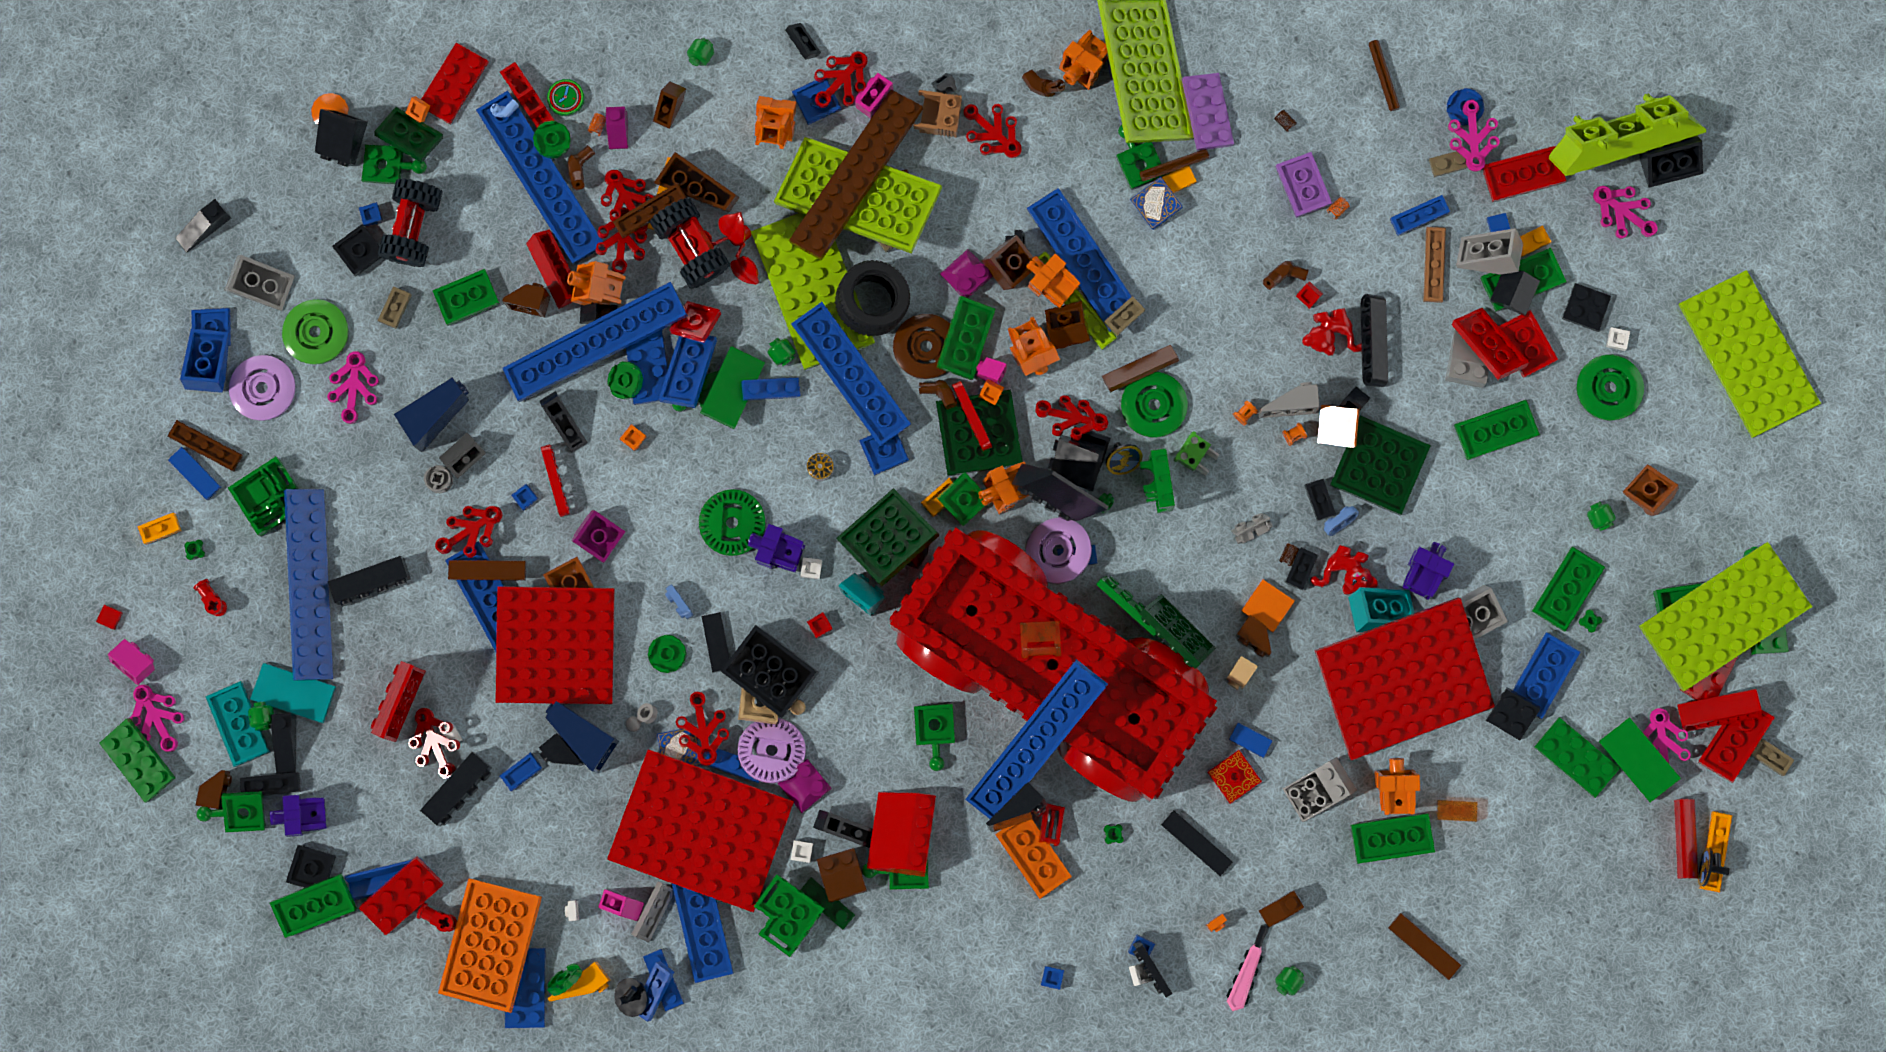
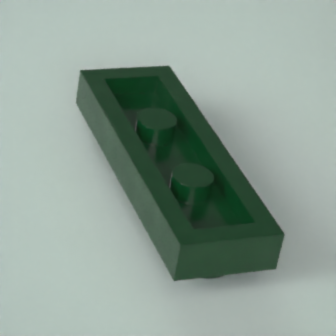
(835, 910)

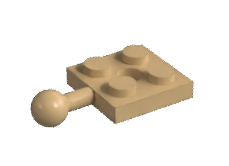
(750, 712)

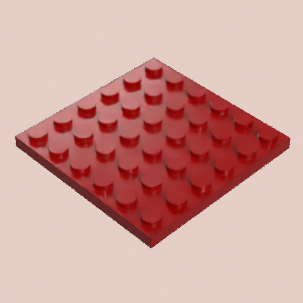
(555, 645)

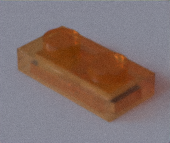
(1457, 811)

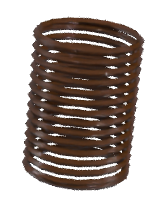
(1284, 114)
(1294, 548)

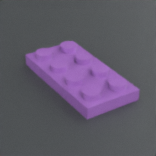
(1207, 111)

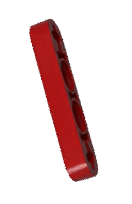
(971, 415)
(555, 480)

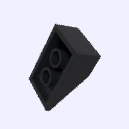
(1020, 808)

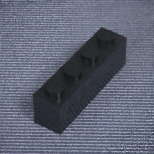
(369, 580)
(456, 789)

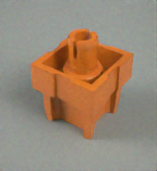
(1084, 60)
(774, 120)
(1052, 280)
(595, 284)
(1032, 349)
(1000, 488)
(1396, 785)

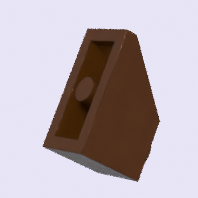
(669, 103)
(1281, 908)

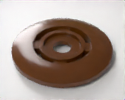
(908, 341)

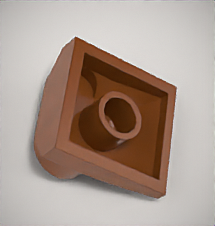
(1651, 490)
(569, 575)

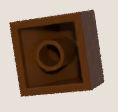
(1009, 263)
(528, 299)
(1067, 325)
(841, 875)

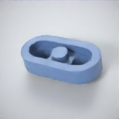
(1345, 517)
(672, 595)

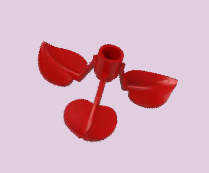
(734, 229)

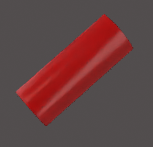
(551, 266)
(1720, 710)
(1686, 839)

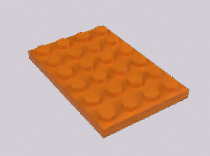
(490, 945)

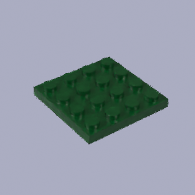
(961, 446)
(1381, 466)
(887, 537)
(1177, 631)

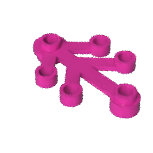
(1473, 139)
(1622, 210)
(353, 384)
(153, 715)
(1662, 740)

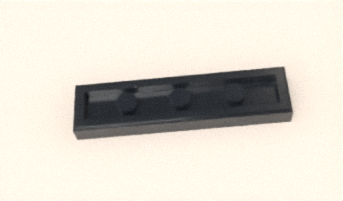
(1196, 843)

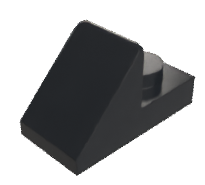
(593, 311)

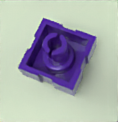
(774, 548)
(1427, 570)
(297, 815)

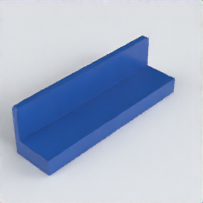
(368, 882)

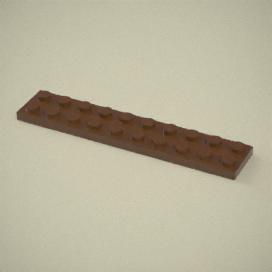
(856, 174)

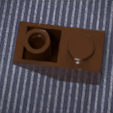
(1256, 635)
(211, 791)

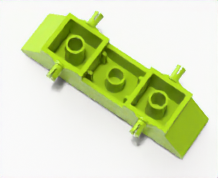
(1601, 142)

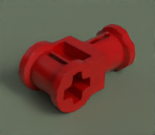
(209, 598)
(436, 918)

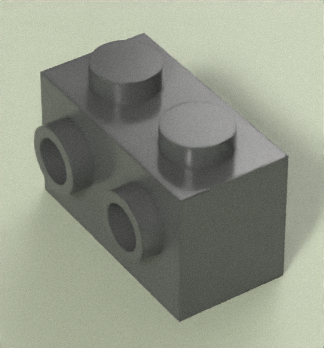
(462, 455)

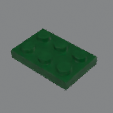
(408, 135)

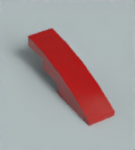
(526, 94)

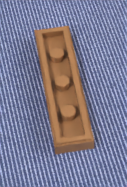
(1434, 264)

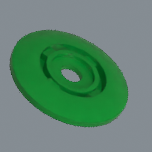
(1592, 382)
(1172, 402)
(714, 518)

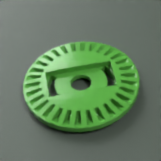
(314, 349)

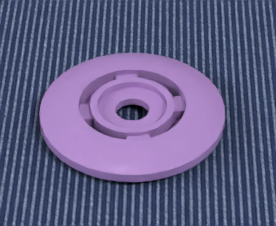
(244, 388)
(1060, 532)
(766, 767)

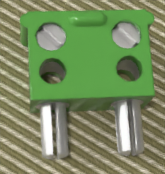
(1192, 451)

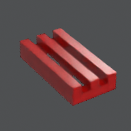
(1048, 839)

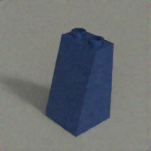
(432, 412)
(583, 737)

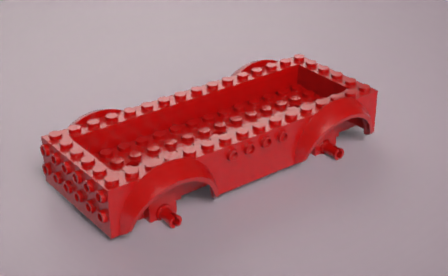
(987, 656)

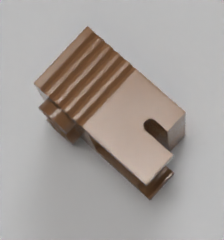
(940, 114)

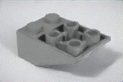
(1319, 789)

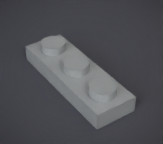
(653, 912)

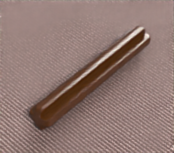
(1384, 75)
(1174, 165)

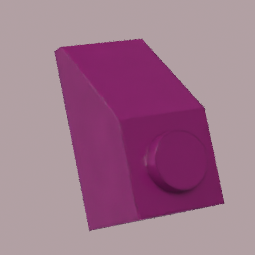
(617, 127)

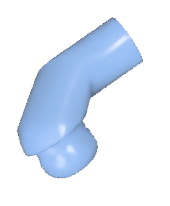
(504, 111)

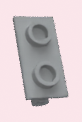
(1259, 523)

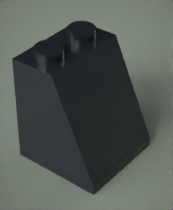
(339, 136)
(1077, 461)

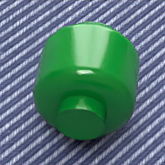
(700, 52)
(781, 351)
(1601, 516)
(260, 716)
(1289, 981)

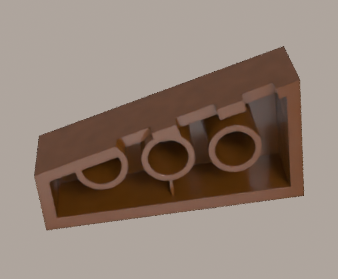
(696, 183)

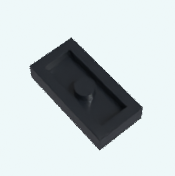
(802, 41)
(1320, 499)
(1301, 568)

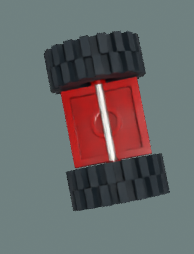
(681, 227)
(403, 243)

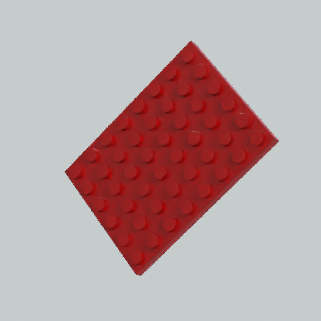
(1404, 678)
(700, 830)

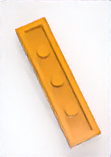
(1718, 841)

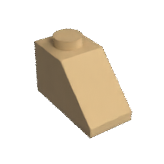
(1241, 673)

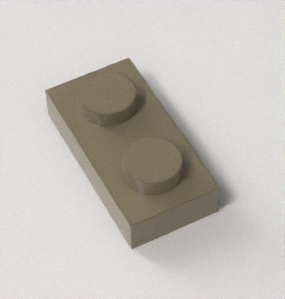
(1447, 164)
(394, 307)
(1124, 316)
(1772, 757)

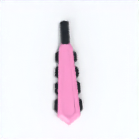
(1243, 982)

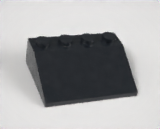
(1056, 493)
(769, 671)

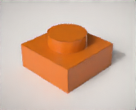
(417, 109)
(991, 392)
(633, 437)
(1217, 923)

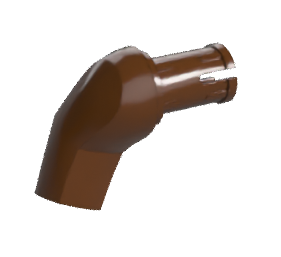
(1042, 86)
(575, 167)
(1282, 271)
(941, 390)

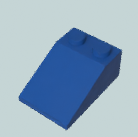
(205, 361)

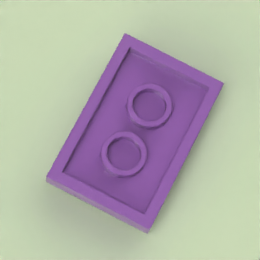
(1303, 184)

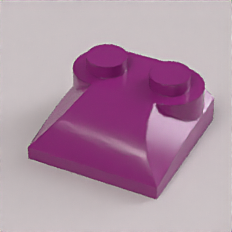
(966, 274)
(598, 535)
(805, 786)

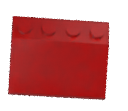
(397, 701)
(902, 833)

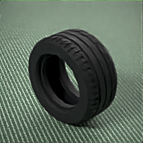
(887, 277)

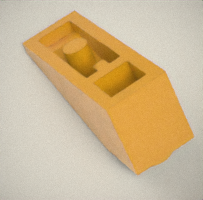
(590, 981)

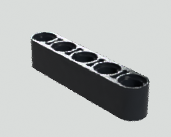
(1374, 340)

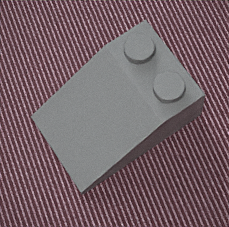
(1491, 252)
(259, 282)
(1464, 364)
(1298, 401)

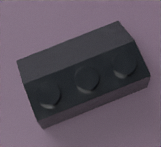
(1673, 161)

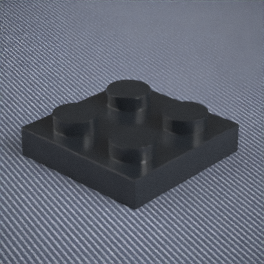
(358, 250)
(1586, 307)
(1513, 713)
(309, 866)

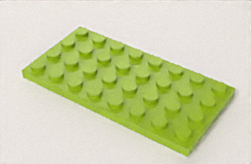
(1145, 70)
(890, 211)
(802, 280)
(1749, 354)
(1725, 616)

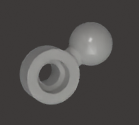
(634, 723)

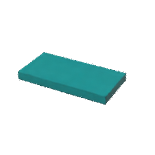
(303, 697)
(230, 713)

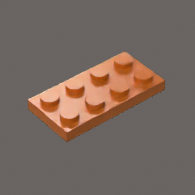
(1034, 859)

